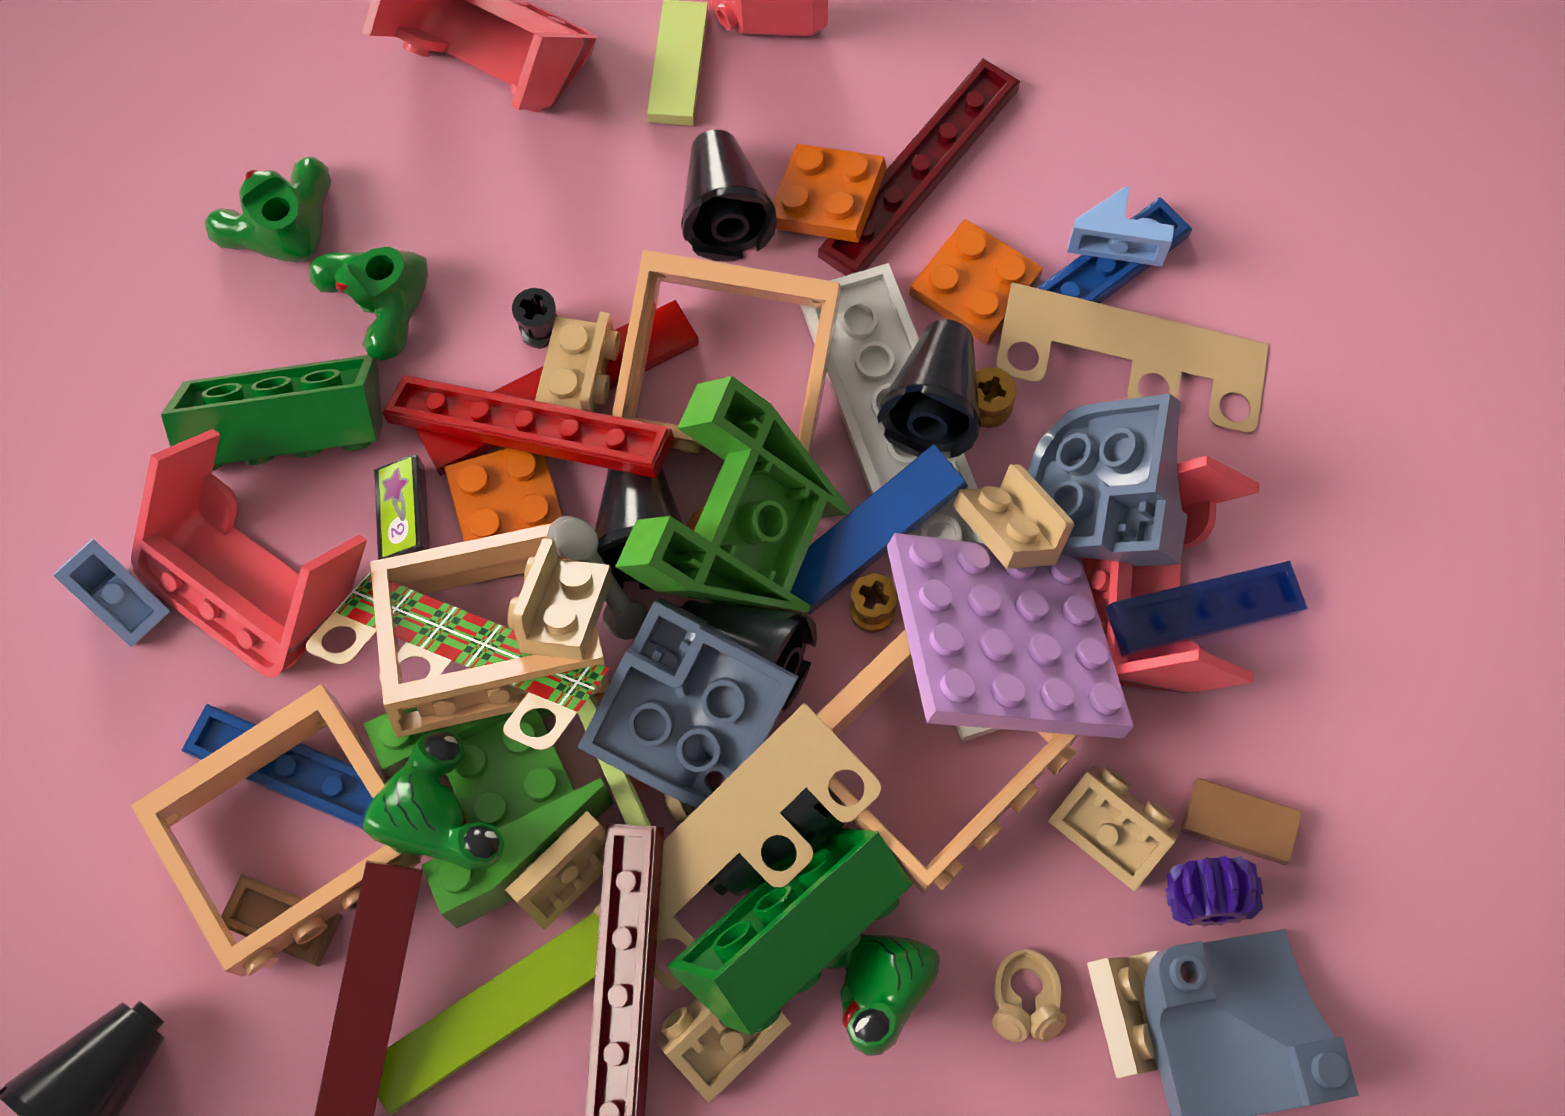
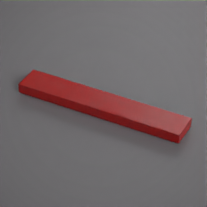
(669, 337)
(530, 426)

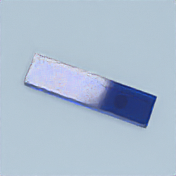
(1205, 608)

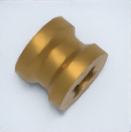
(993, 409)

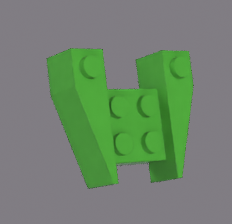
(754, 518)
(501, 785)

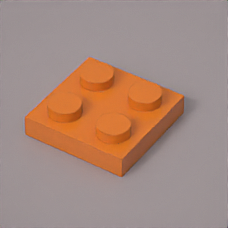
(828, 192)
(973, 280)
(502, 493)

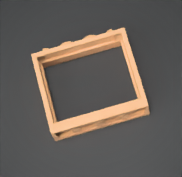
(729, 279)
(474, 691)
(223, 771)
(983, 827)

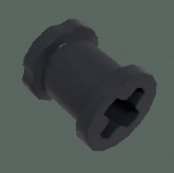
(535, 316)

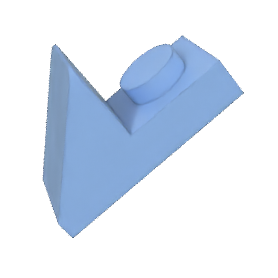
(1110, 235)
(111, 592)

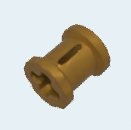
(882, 614)

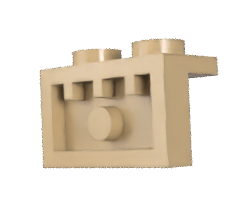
(578, 363)
(1016, 520)
(558, 604)
(1115, 825)
(561, 872)
(1121, 1004)
(710, 1051)

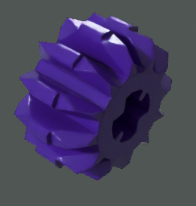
(1214, 891)

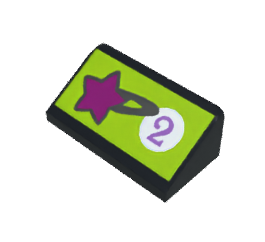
(401, 507)

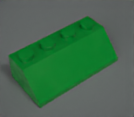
(281, 410)
(787, 934)

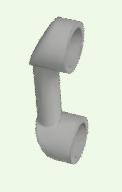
(579, 542)

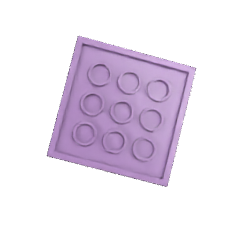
(1005, 642)

